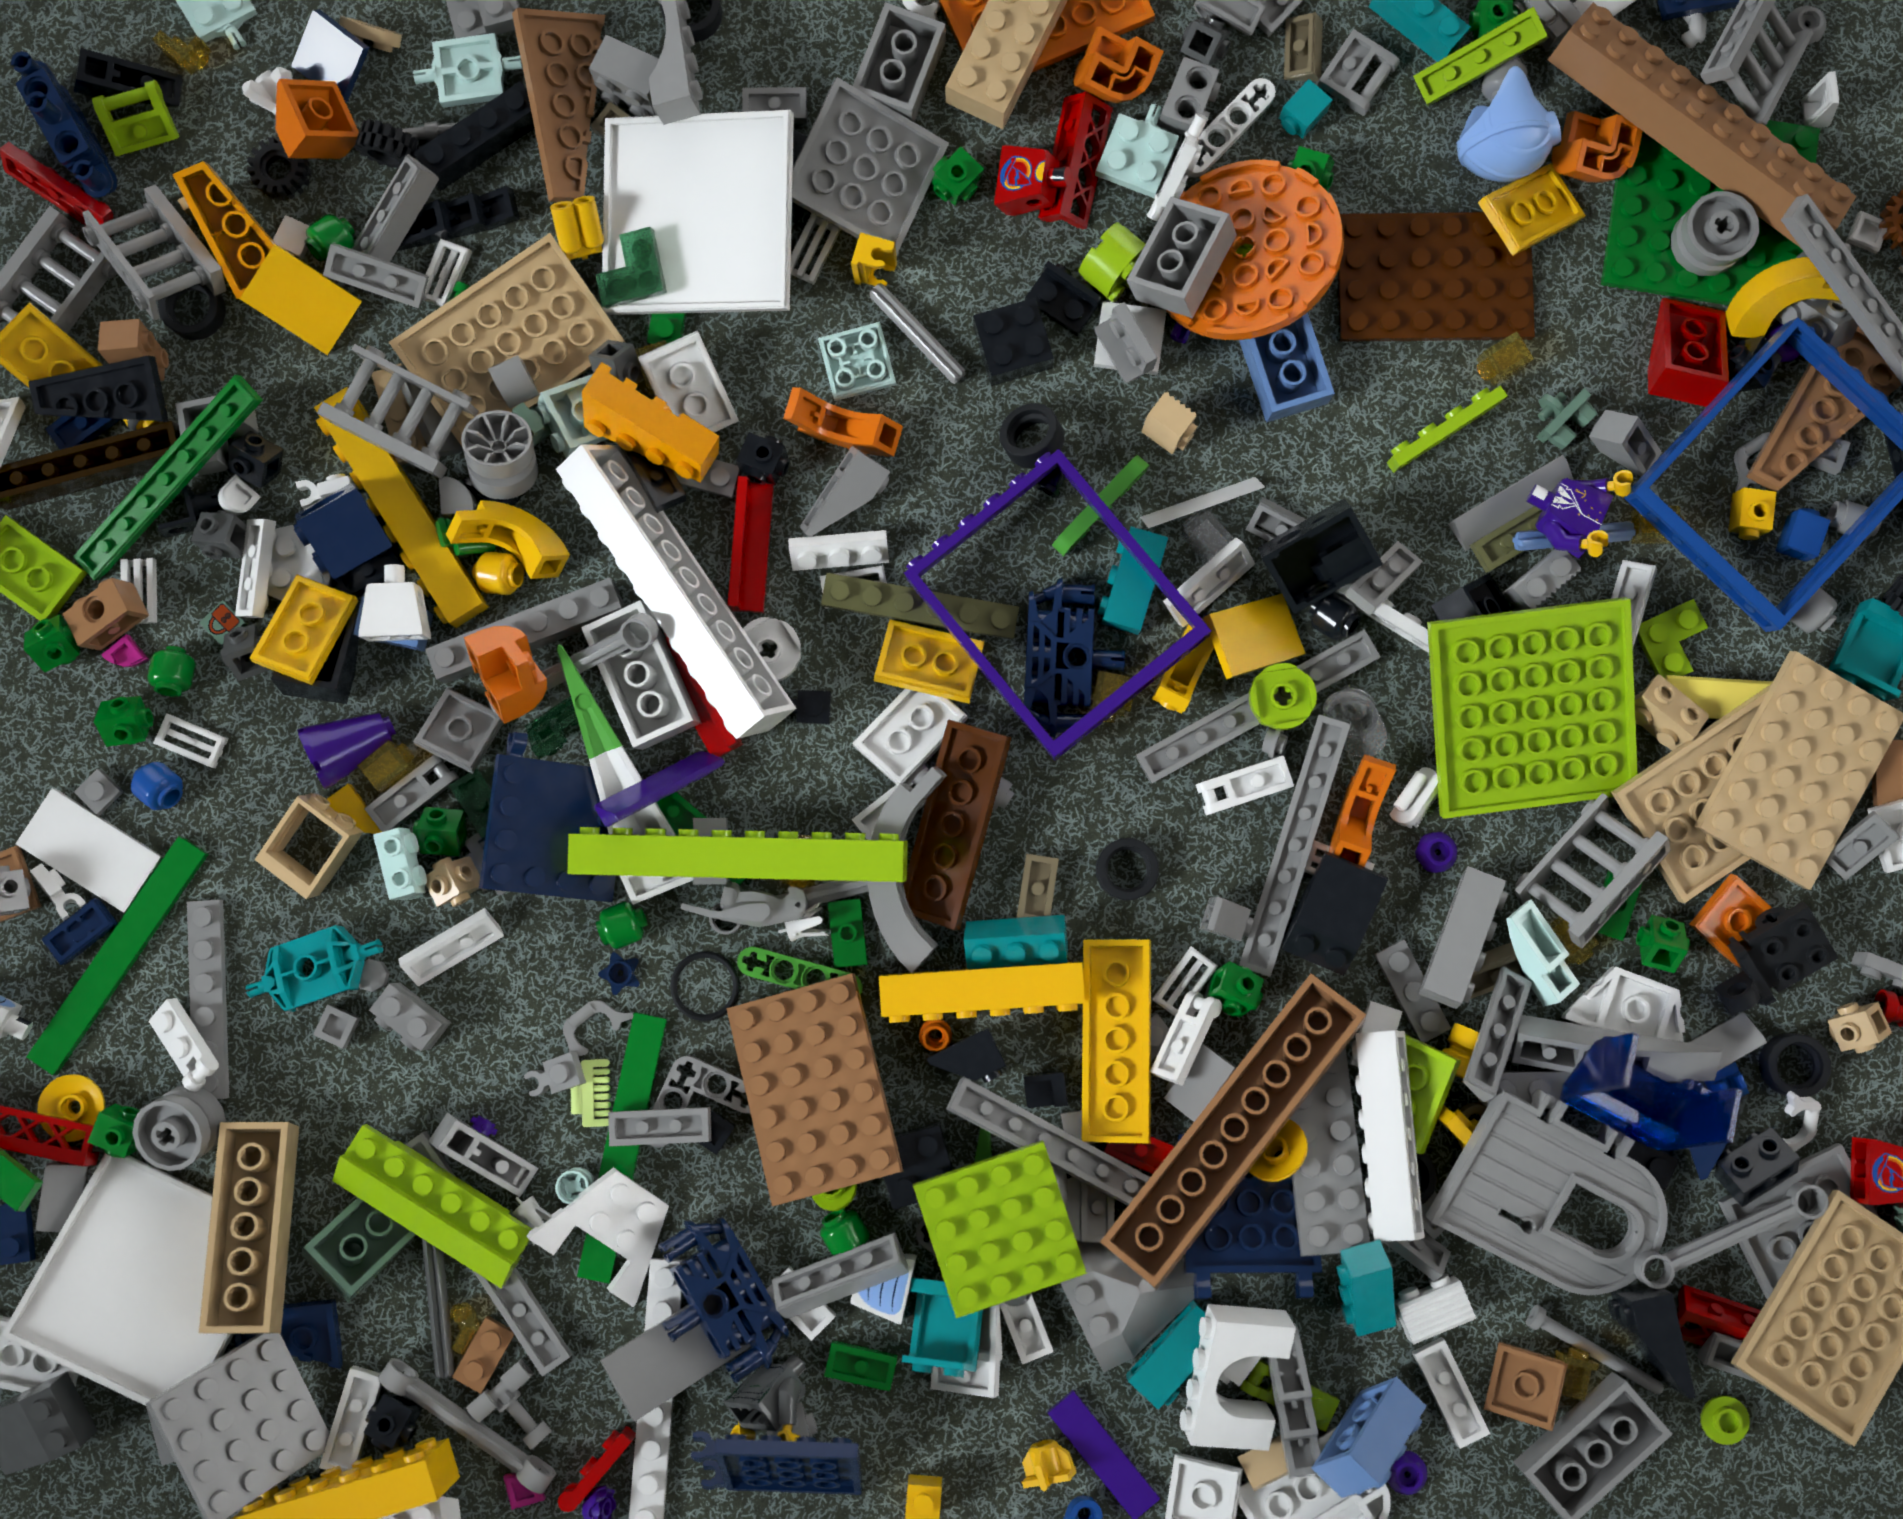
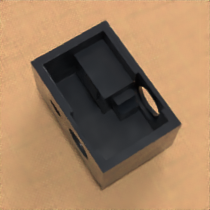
(1318, 554)

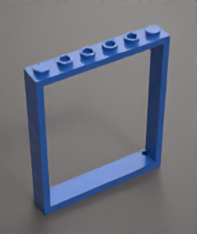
(1853, 386)

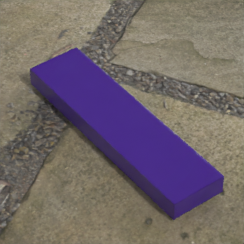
(1103, 1455)

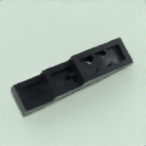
(461, 217)

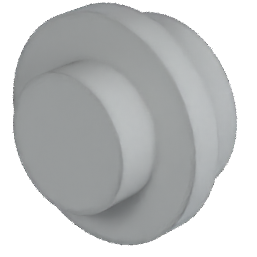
(1274, 742)

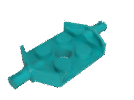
(336, 961)

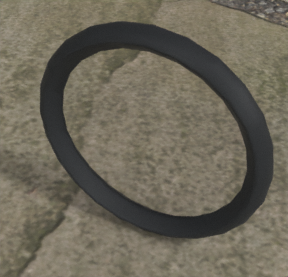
(674, 979)

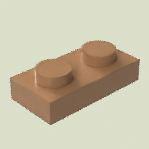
(484, 1354)

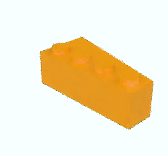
(226, 224)
(647, 425)

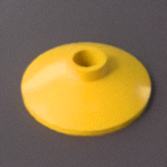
(61, 1093)
(1294, 1147)

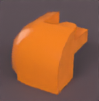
(1116, 67)
(1596, 147)
(506, 670)

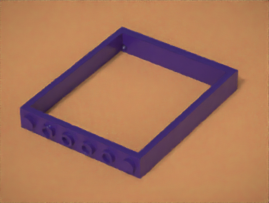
(993, 507)

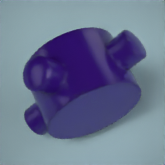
(483, 1125)

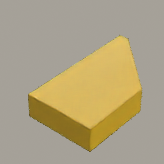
(350, 803)

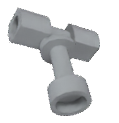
(504, 1397)

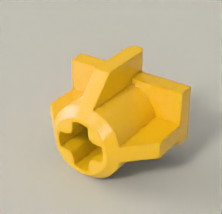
(1047, 1464)

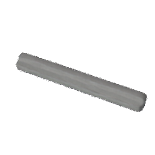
(917, 333)

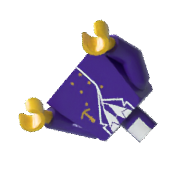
(1576, 511)

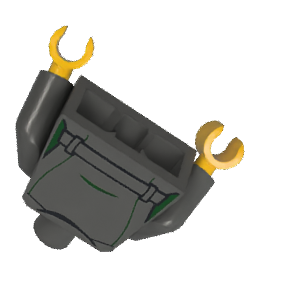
(768, 1400)

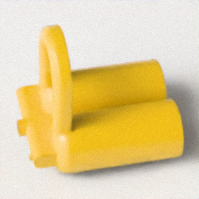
(578, 227)

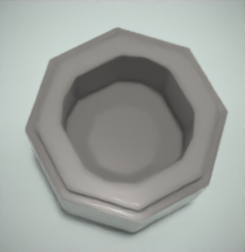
(374, 975)

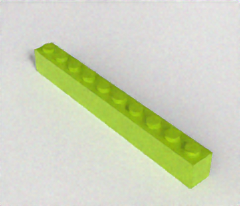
(738, 856)

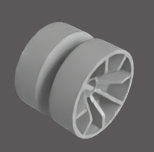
(499, 454)

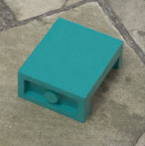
(1872, 650)
(937, 1334)

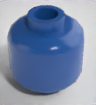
(157, 786)

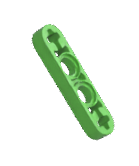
(1117, 487)
(800, 966)

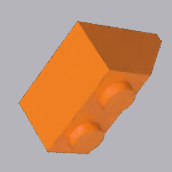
(313, 120)

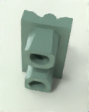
(1577, 409)

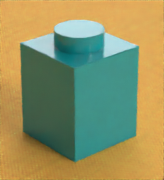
(1304, 109)

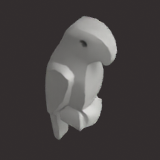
(755, 906)

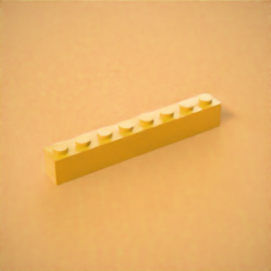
(407, 521)

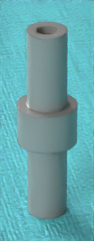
(429, 130)

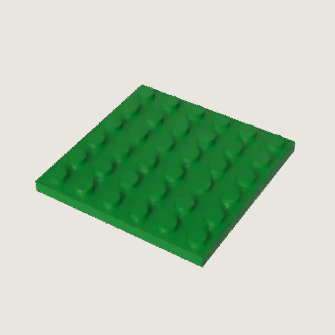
(1651, 201)

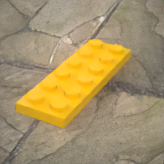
(1116, 1041)

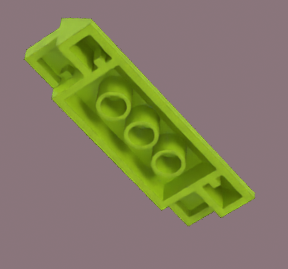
(433, 1204)

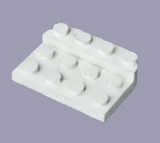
(1311, 1499)

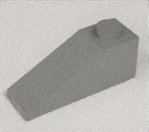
(849, 488)
(482, 1154)

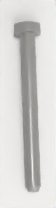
(1538, 1319)

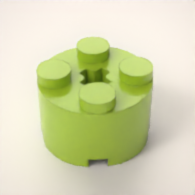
(1112, 261)

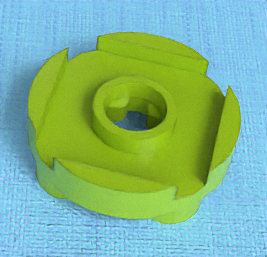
(1293, 681)

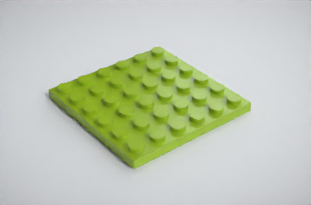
(1533, 706)

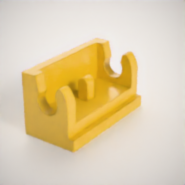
(872, 254)

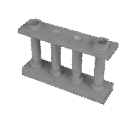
(1734, 50)
(172, 229)
(35, 255)
(400, 442)
(1603, 900)

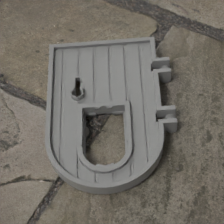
(1530, 1172)

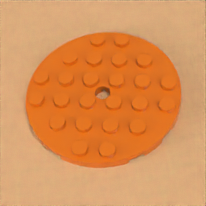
(1293, 252)

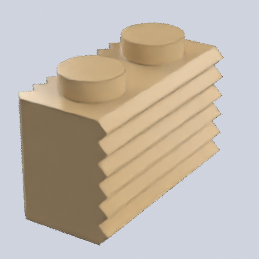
(1170, 424)

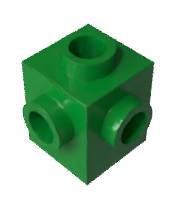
(1490, 15)
(1316, 164)
(956, 177)
(51, 643)
(123, 721)
(441, 831)
(1662, 943)
(1236, 989)
(115, 1131)

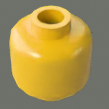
(498, 573)

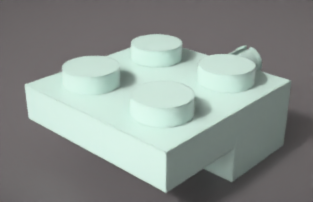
(1137, 153)

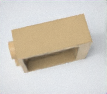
(290, 870)

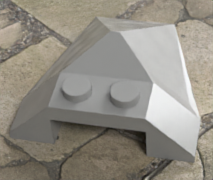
(1119, 1307)

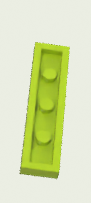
(1481, 56)
(1455, 421)

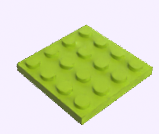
(999, 1228)

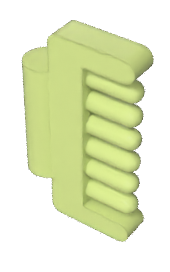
(583, 1095)

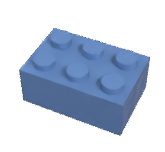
(1288, 370)
(1370, 1438)

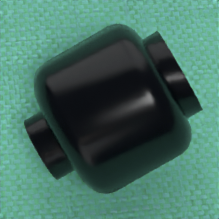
(1335, 616)

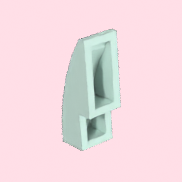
(1540, 955)

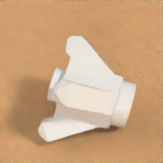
(264, 89)

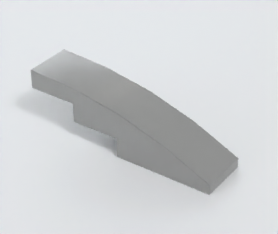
(1295, 1411)

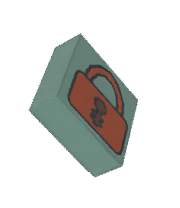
(222, 621)

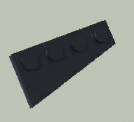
(108, 391)

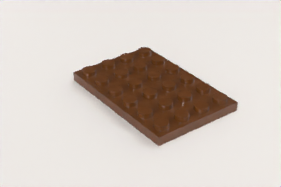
(1431, 279)

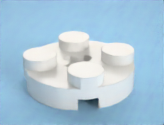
(787, 641)

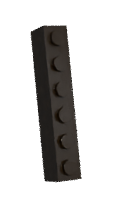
(85, 465)

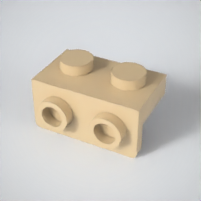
(1668, 713)

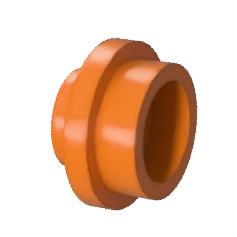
(935, 1044)

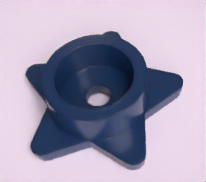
(616, 964)

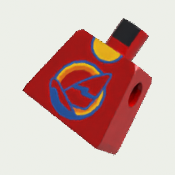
(1028, 180)
(1876, 1172)

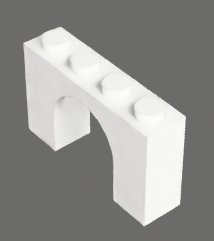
(1227, 1336)

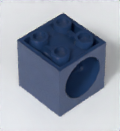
(341, 531)

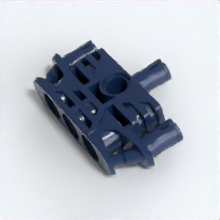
(64, 126)
(1041, 654)
(742, 1288)

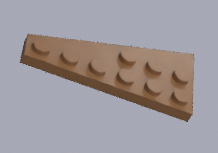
(561, 91)
(1818, 415)

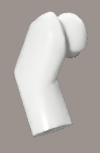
(1696, 31)

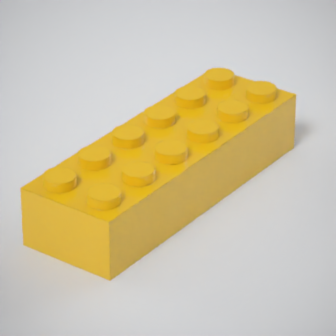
(981, 989)
(365, 1491)

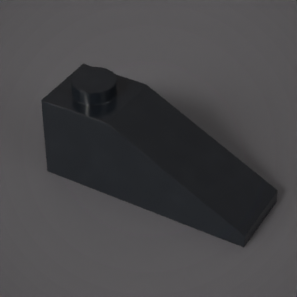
(108, 76)

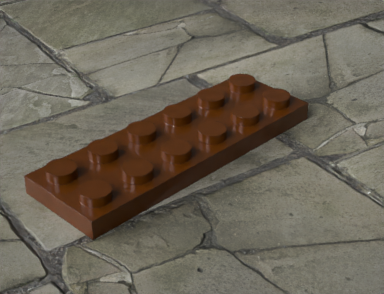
(955, 823)

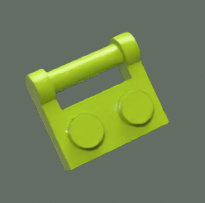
(140, 129)

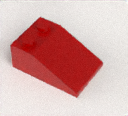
(1688, 353)

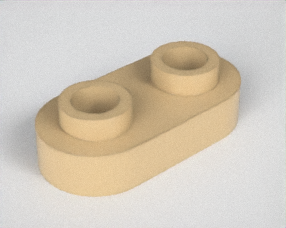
(383, 38)

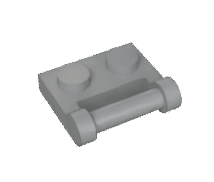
(1349, 66)

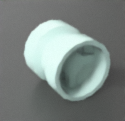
(569, 1185)

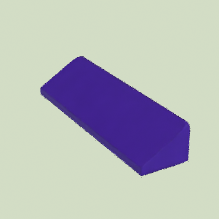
(657, 787)

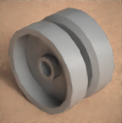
(1714, 233)
(178, 1128)

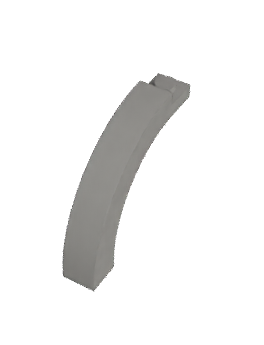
(888, 899)

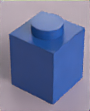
(1803, 534)

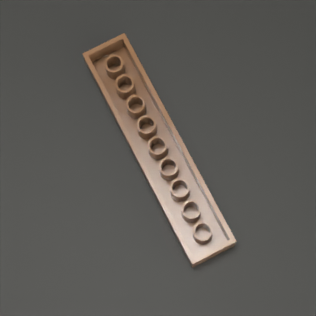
(1694, 120)
(1233, 1131)

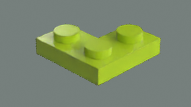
(1662, 634)

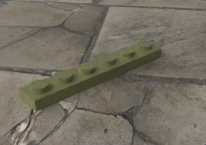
(906, 605)

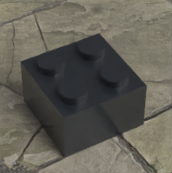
(1013, 341)
(922, 1157)

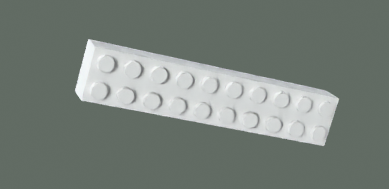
(676, 591)

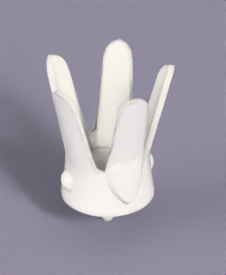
(802, 927)
(531, 1213)

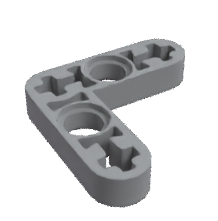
(699, 1084)

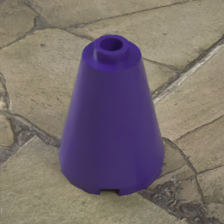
(342, 744)

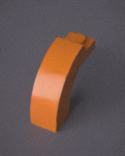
(838, 426)
(1359, 810)

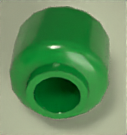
(328, 231)
(171, 671)
(621, 925)
(843, 1231)

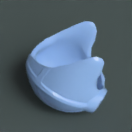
(1510, 134)

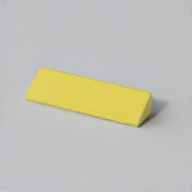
(1717, 695)

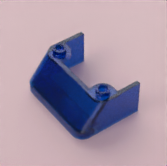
(1645, 1106)

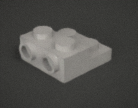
(481, 16)

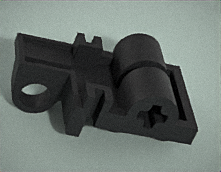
(1774, 955)

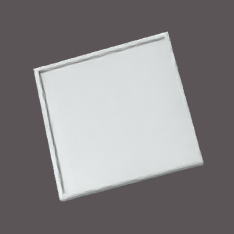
(716, 204)
(124, 1284)

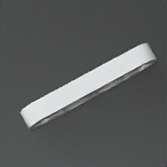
(1231, 131)

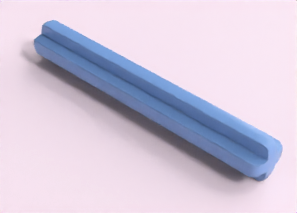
(1536, 540)

